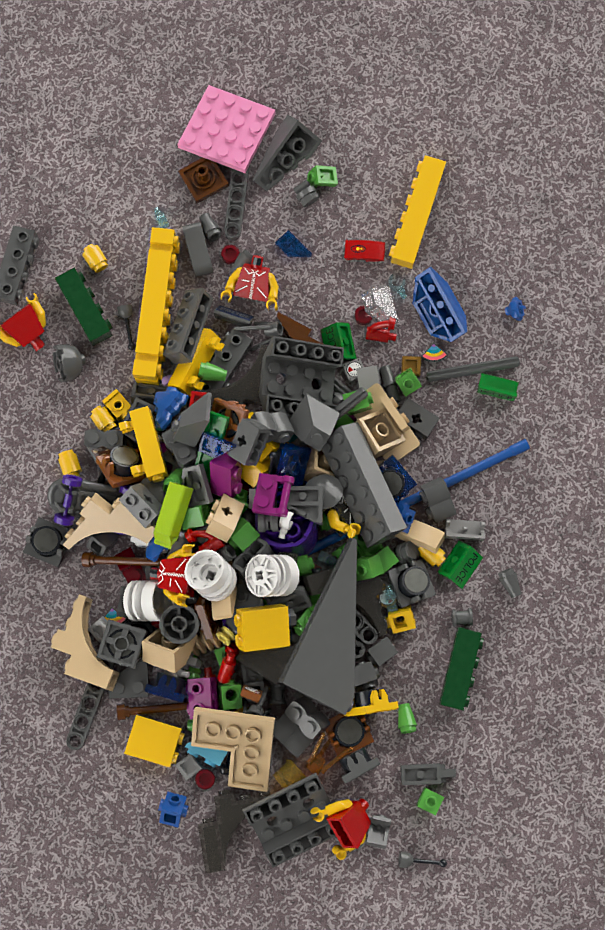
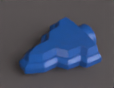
(167, 406)

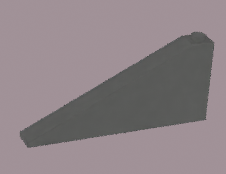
(325, 653)

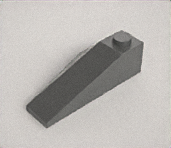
(288, 147)

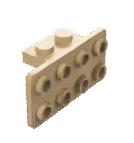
(382, 401)

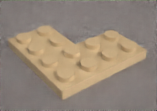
(245, 736)

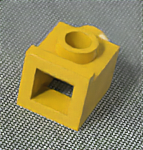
(110, 402)
(399, 626)

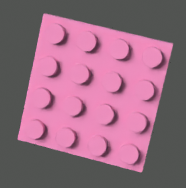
(226, 129)

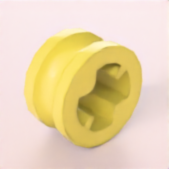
(225, 635)

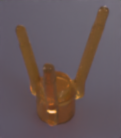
(316, 762)

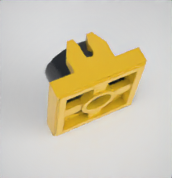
(371, 702)

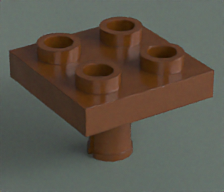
(203, 179)
(207, 624)

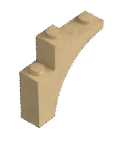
(102, 517)
(77, 643)

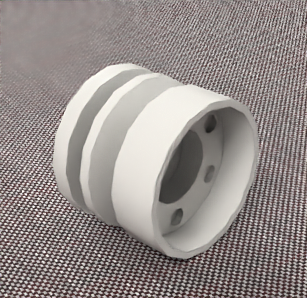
(210, 575)
(272, 575)
(144, 601)

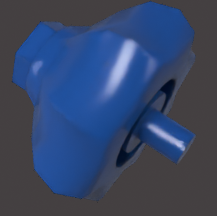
(515, 309)

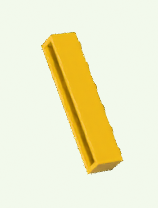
(418, 211)

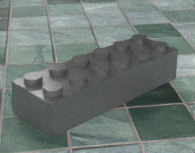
(363, 485)

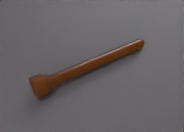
(90, 559)
(125, 711)

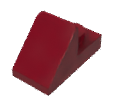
(131, 572)

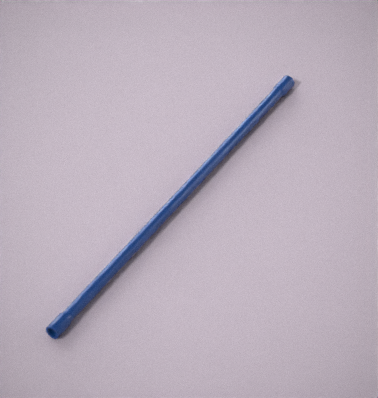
(512, 450)

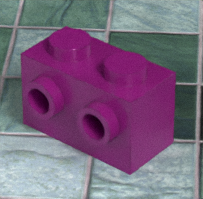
(225, 476)
(202, 693)

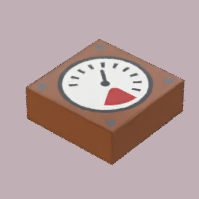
(251, 693)

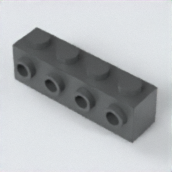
(16, 264)
(188, 326)
(230, 358)

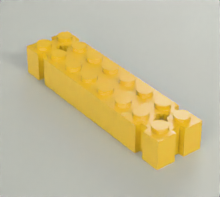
(155, 306)

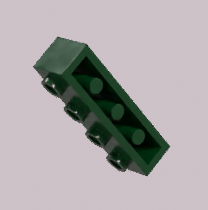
(83, 306)
(460, 669)

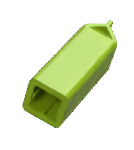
(172, 514)

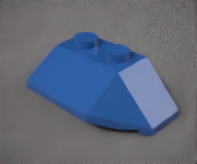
(438, 306)

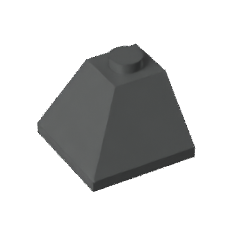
(192, 421)
(313, 421)

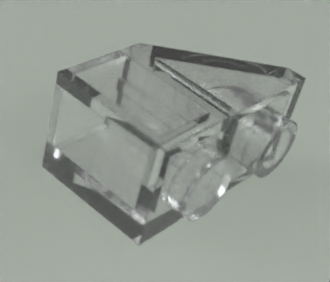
(379, 304)

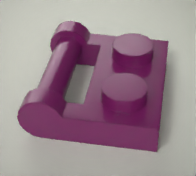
(266, 494)

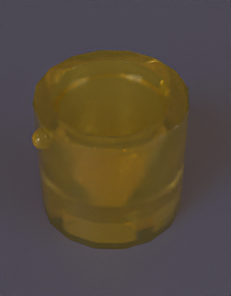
(288, 774)

